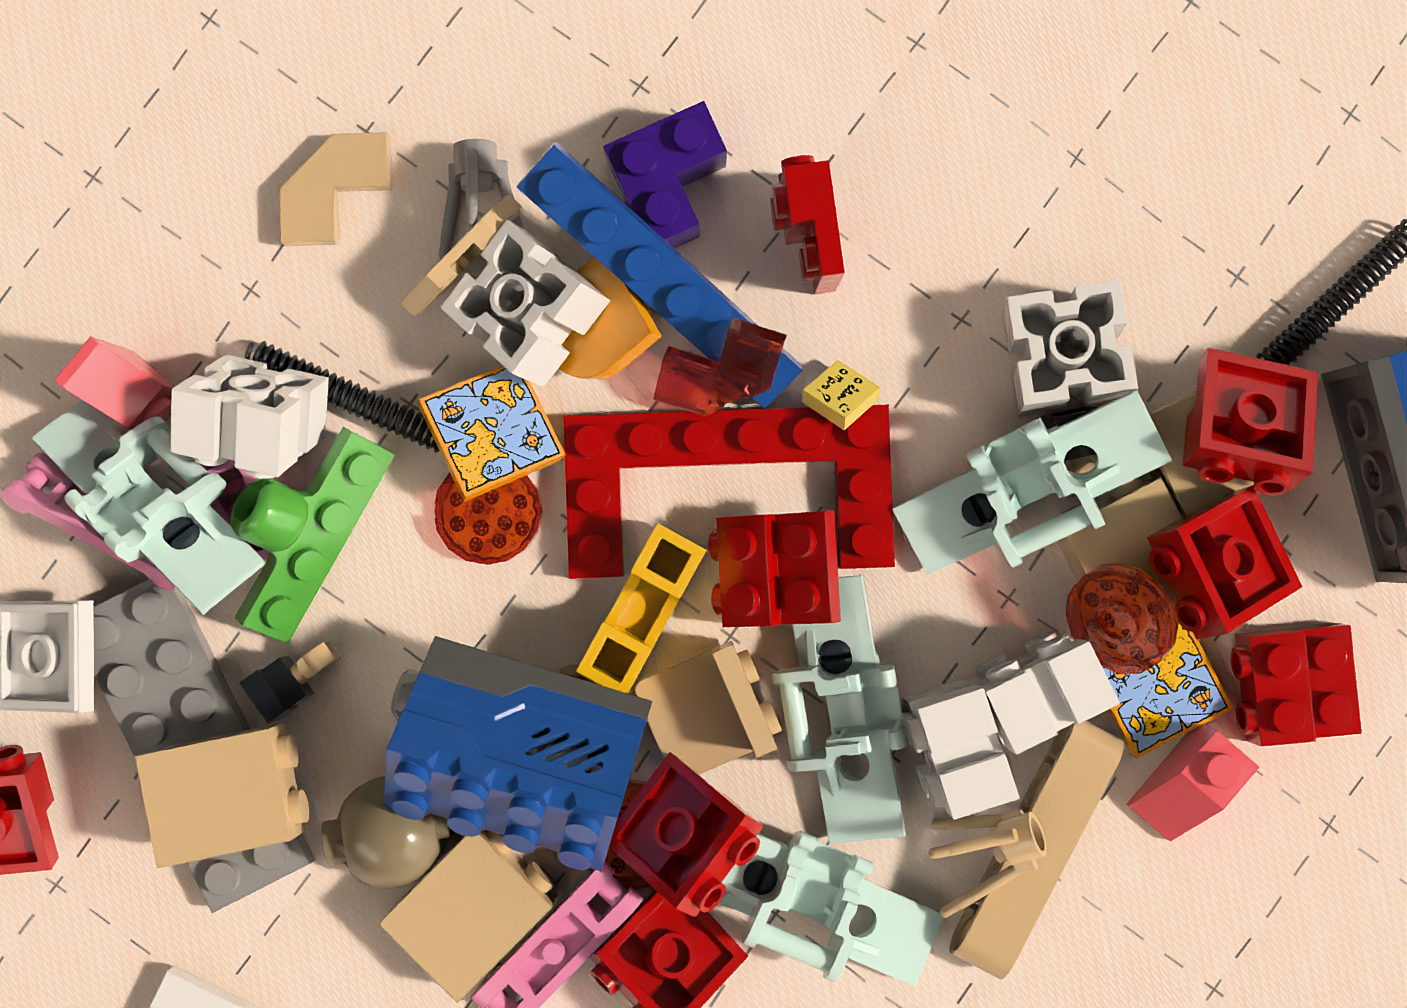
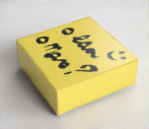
(840, 394)

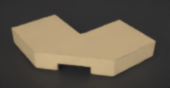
(311, 193)
(460, 256)

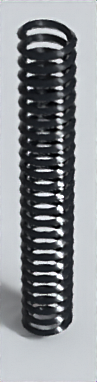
(1297, 340)
(282, 361)

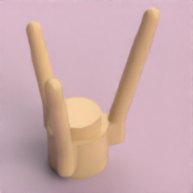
(1015, 840)

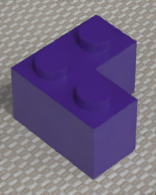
(661, 160)

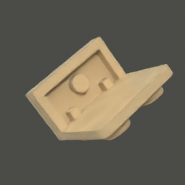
(709, 709)

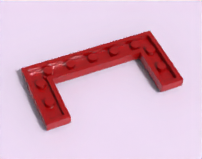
(607, 443)

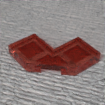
(706, 385)

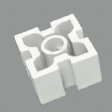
(524, 304)
(1088, 323)
(248, 416)
(1044, 690)
(959, 749)

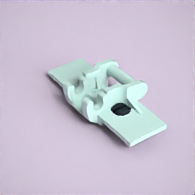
(1022, 468)
(138, 517)
(862, 716)
(828, 888)

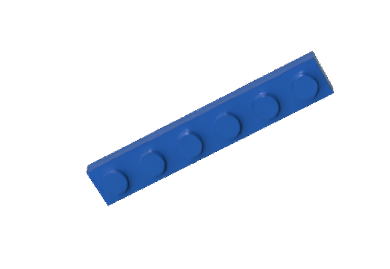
(640, 257)

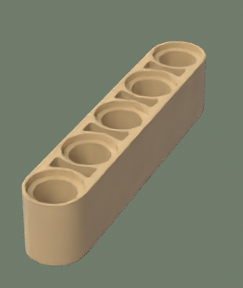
(1063, 802)

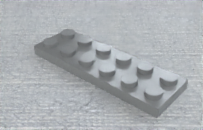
(172, 693)

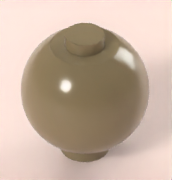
(380, 843)

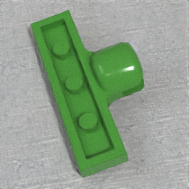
(304, 531)

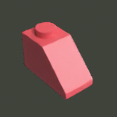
(117, 383)
(1192, 783)

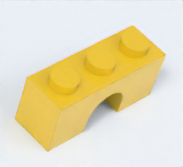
(641, 610)

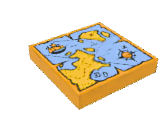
(490, 431)
(1168, 697)

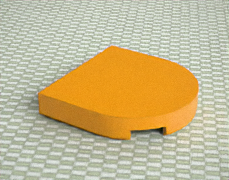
(616, 335)

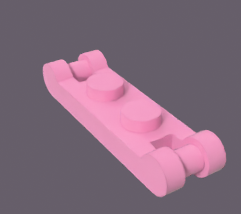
(26, 497)
(559, 943)

